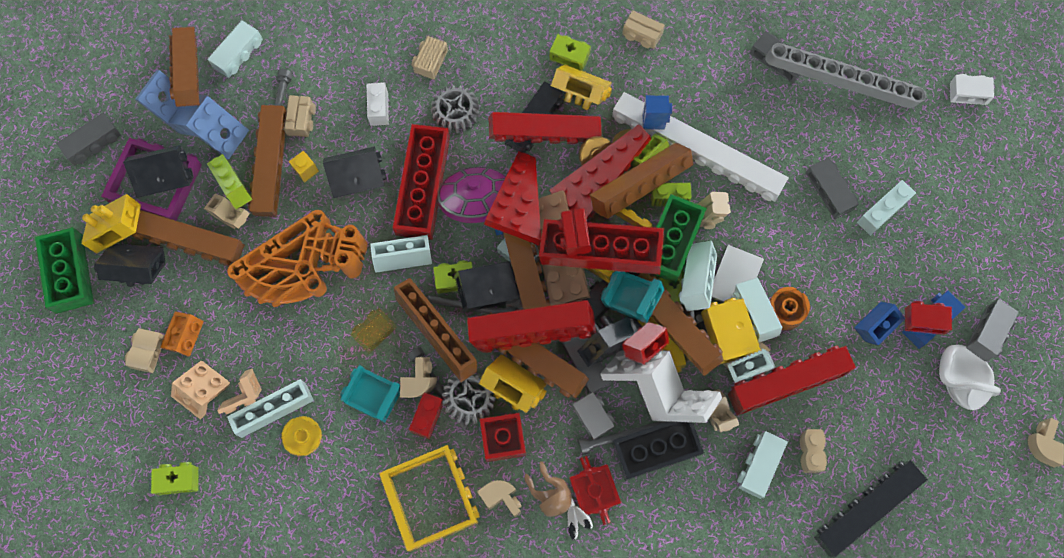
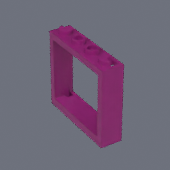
(180, 196)

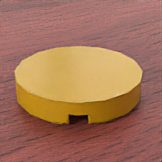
(305, 431)

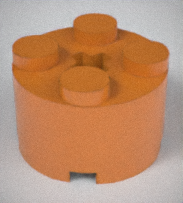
(793, 300)

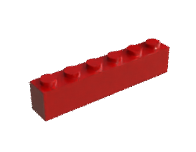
(543, 127)

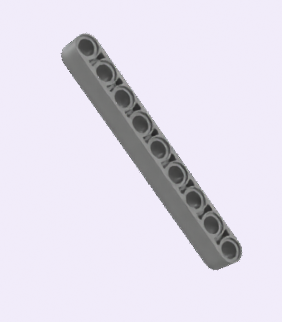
(838, 70)

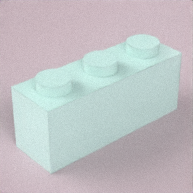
(235, 49)
(886, 207)
(401, 253)
(759, 309)
(762, 464)

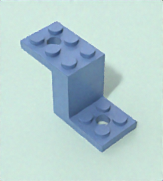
(197, 120)

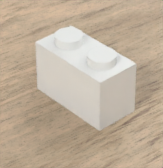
(971, 89)
(377, 104)

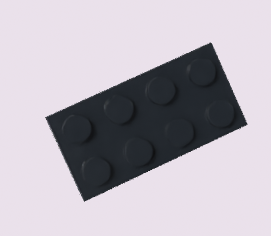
(656, 448)

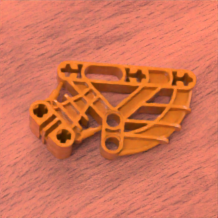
(341, 251)

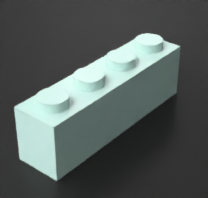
(698, 276)
(270, 408)

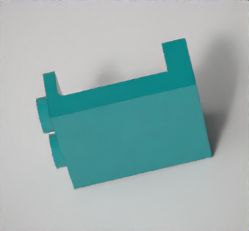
(632, 295)
(370, 394)

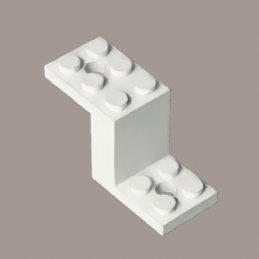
(663, 388)

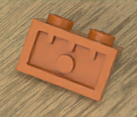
(182, 333)

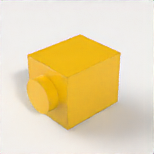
(303, 166)

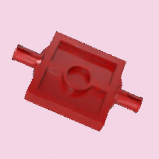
(595, 490)

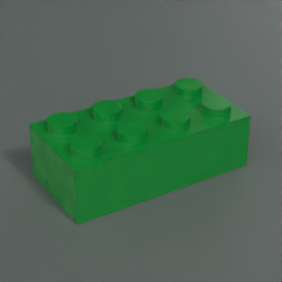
(680, 224)
(64, 270)

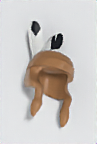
(559, 501)

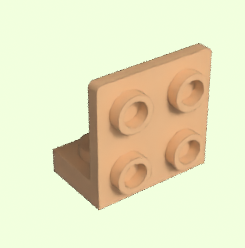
(198, 388)
(250, 390)

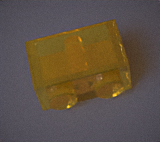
(373, 330)

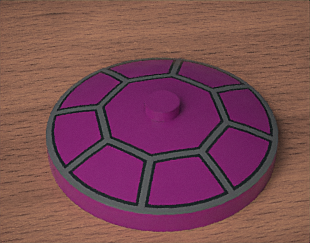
(470, 193)

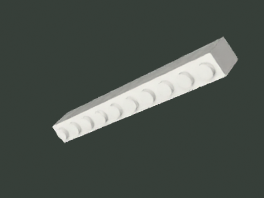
(707, 151)

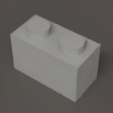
(593, 416)

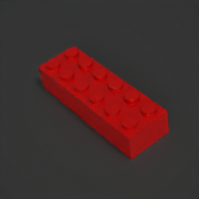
(421, 181)
(612, 248)
(531, 326)
(790, 380)

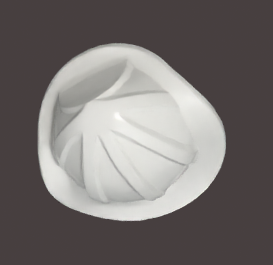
(967, 377)

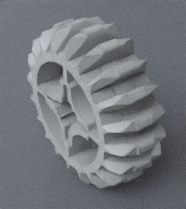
(458, 96)
(454, 402)

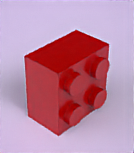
(502, 437)

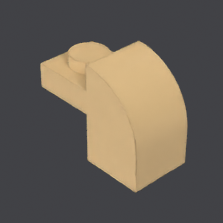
(225, 211)
(421, 383)
(722, 418)
(1044, 447)
(500, 491)

